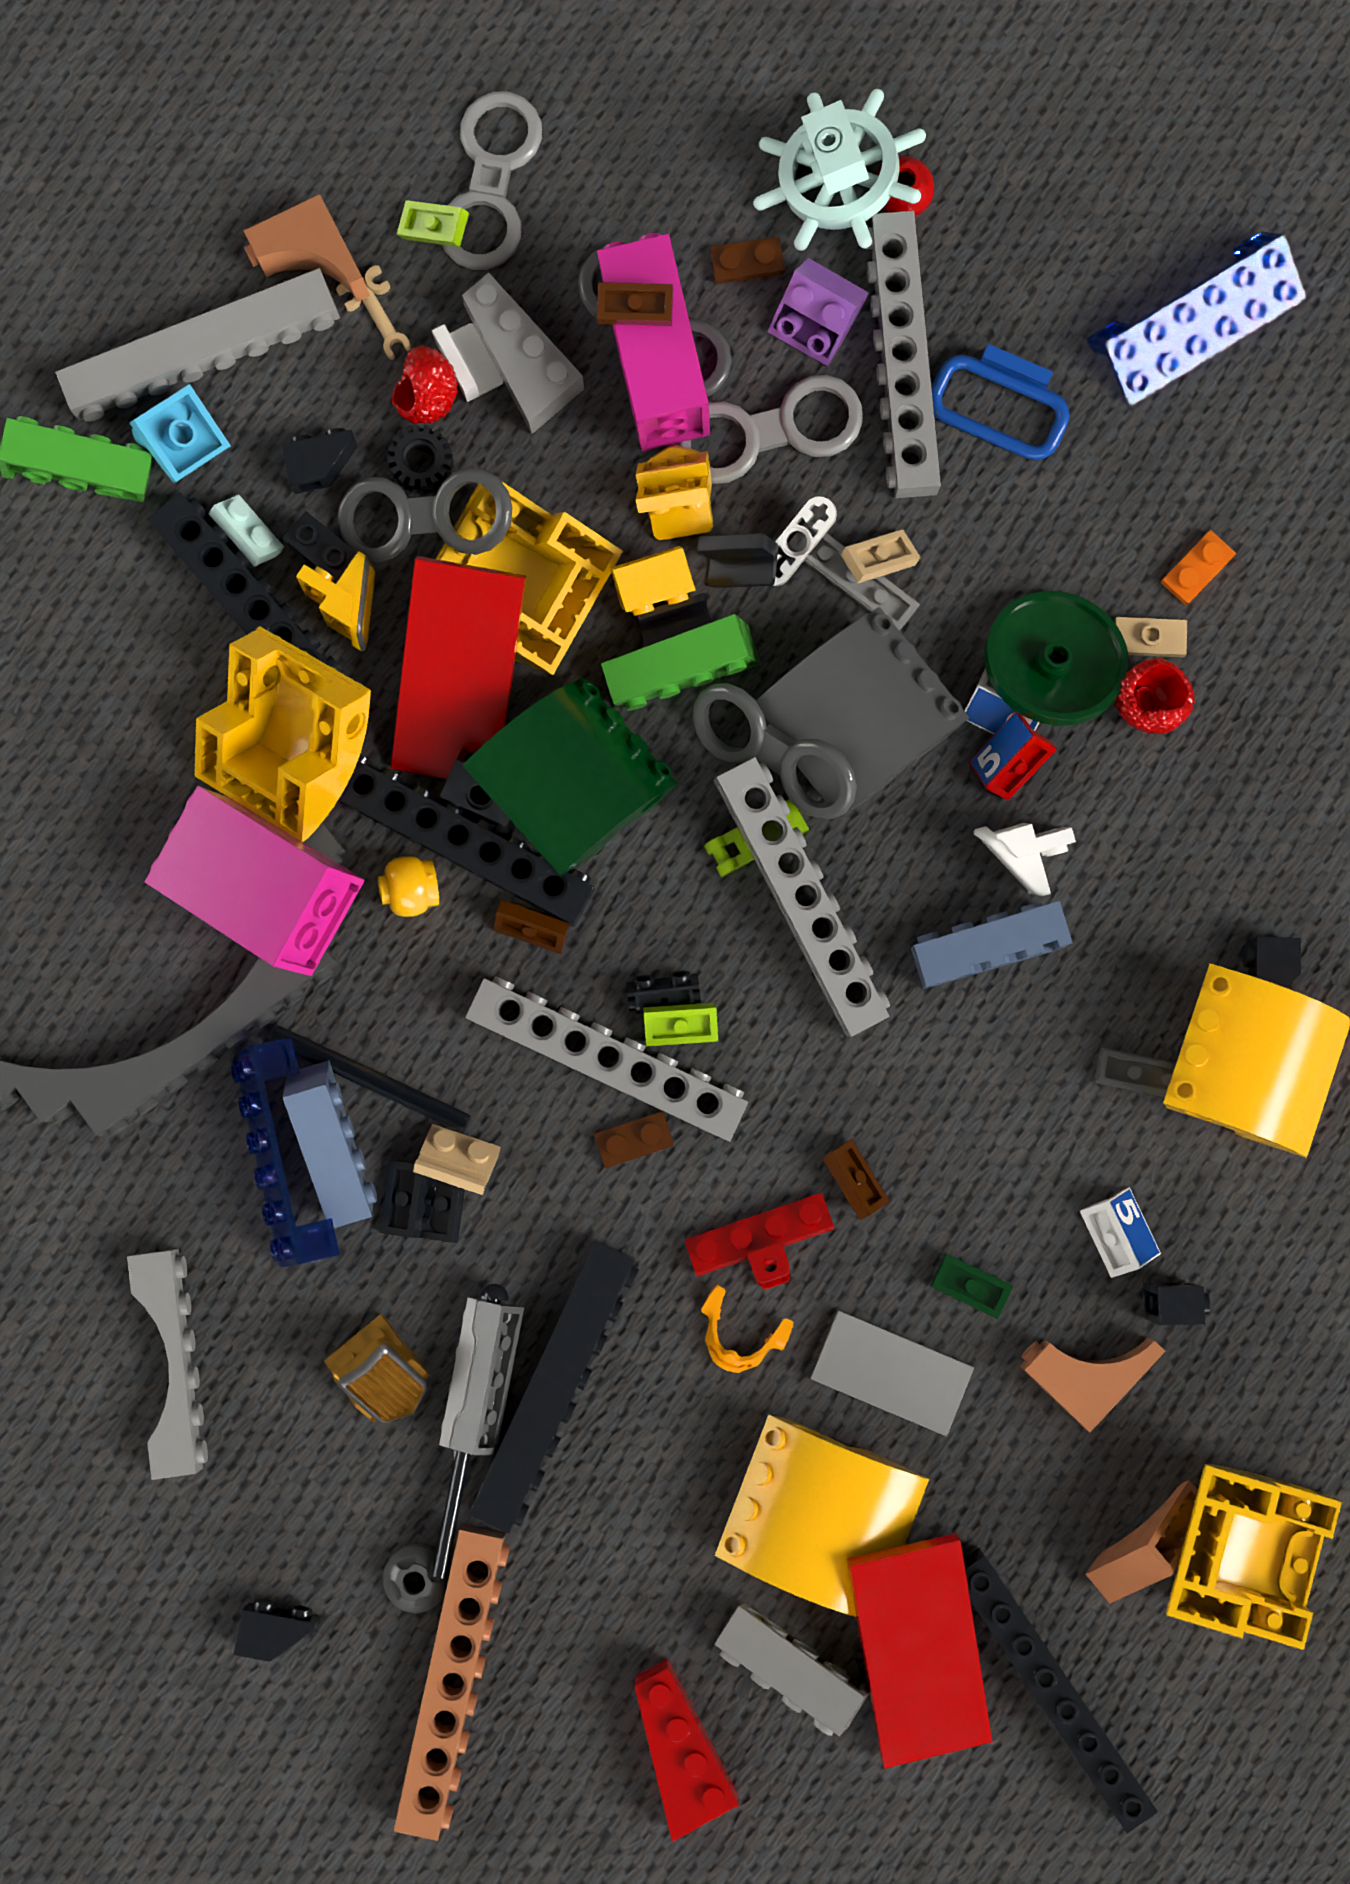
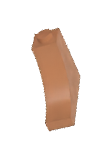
(304, 241)
(1088, 1387)
(1148, 1551)

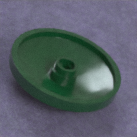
(1056, 658)

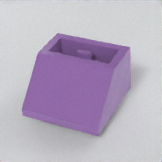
(817, 311)

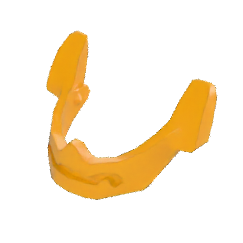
(729, 1359)

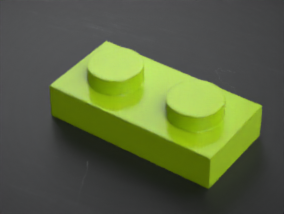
(432, 223)
(680, 1024)

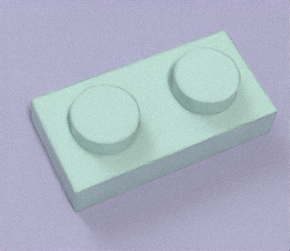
(246, 530)

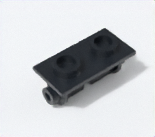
(648, 991)

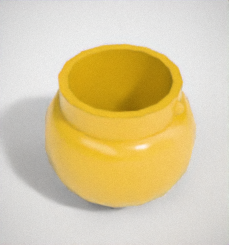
(409, 886)

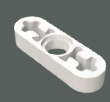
(794, 526)

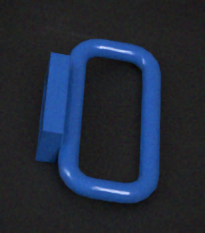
(1011, 373)

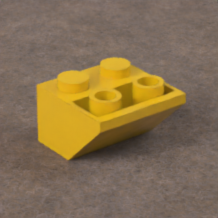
(653, 580)

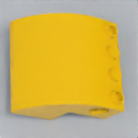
(562, 565)
(283, 734)
(1258, 1060)
(814, 1507)
(1252, 1555)

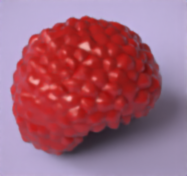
(425, 387)
(1155, 696)

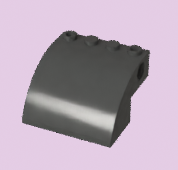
(869, 701)

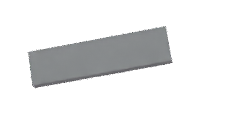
(871, 594)

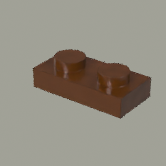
(747, 260)
(635, 304)
(531, 926)
(634, 1139)
(856, 1179)

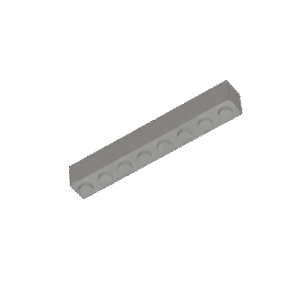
(198, 346)

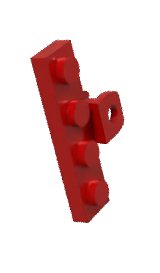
(761, 1240)

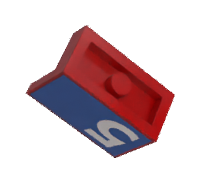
(1011, 757)

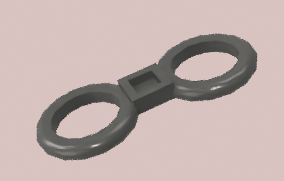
(698, 327)
(426, 514)
(775, 750)

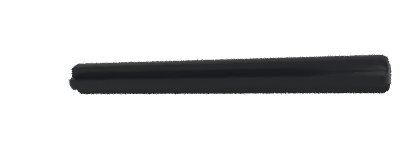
(375, 1081)

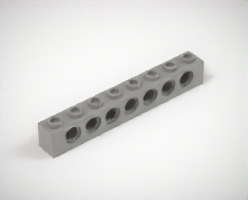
(898, 233)
(783, 886)
(487, 1012)

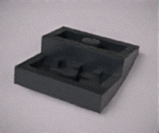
(420, 1205)

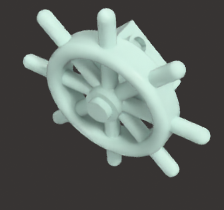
(838, 165)

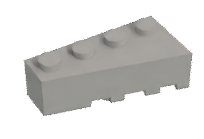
(527, 360)
(791, 1670)

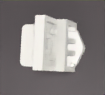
(1020, 848)

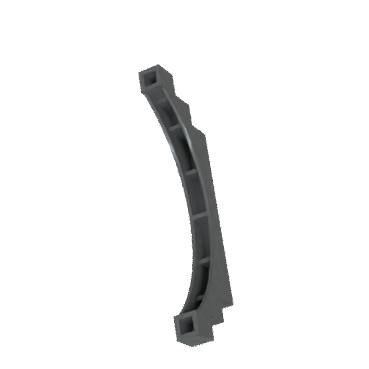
(118, 1090)

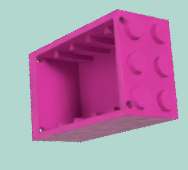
(658, 360)
(254, 882)

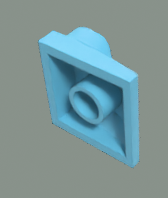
(179, 434)

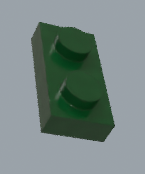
(971, 1286)

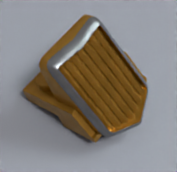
(379, 1372)

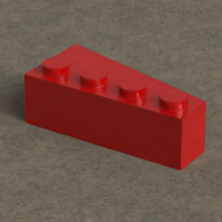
(684, 1759)

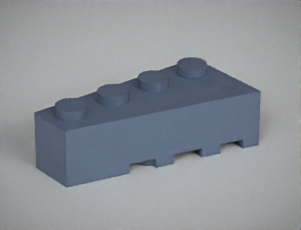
(991, 944)
(328, 1144)

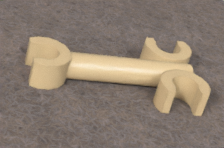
(376, 310)

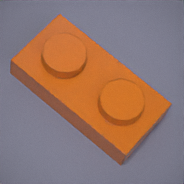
(1198, 567)

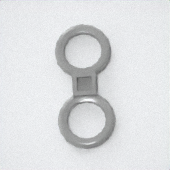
(492, 176)
(777, 427)

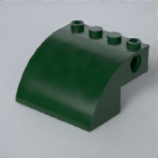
(570, 774)

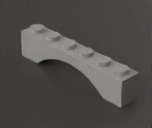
(158, 1286)

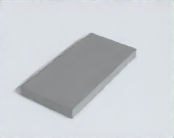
(892, 1373)

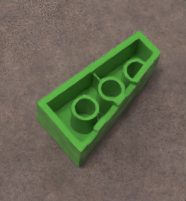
(74, 459)
(681, 662)

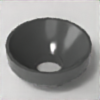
(408, 1559)

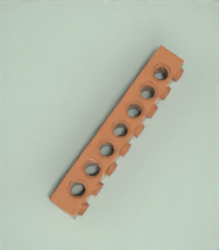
(415, 1813)

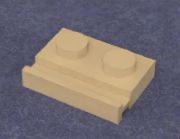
(457, 1159)

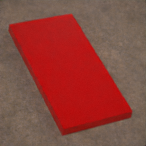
(455, 663)
(920, 1650)

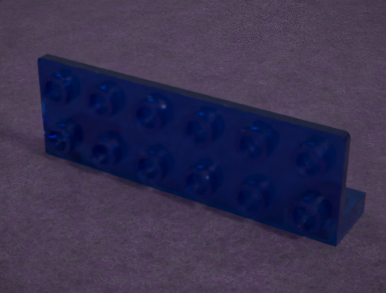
(1203, 318)
(291, 1243)

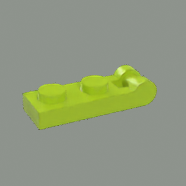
(769, 831)

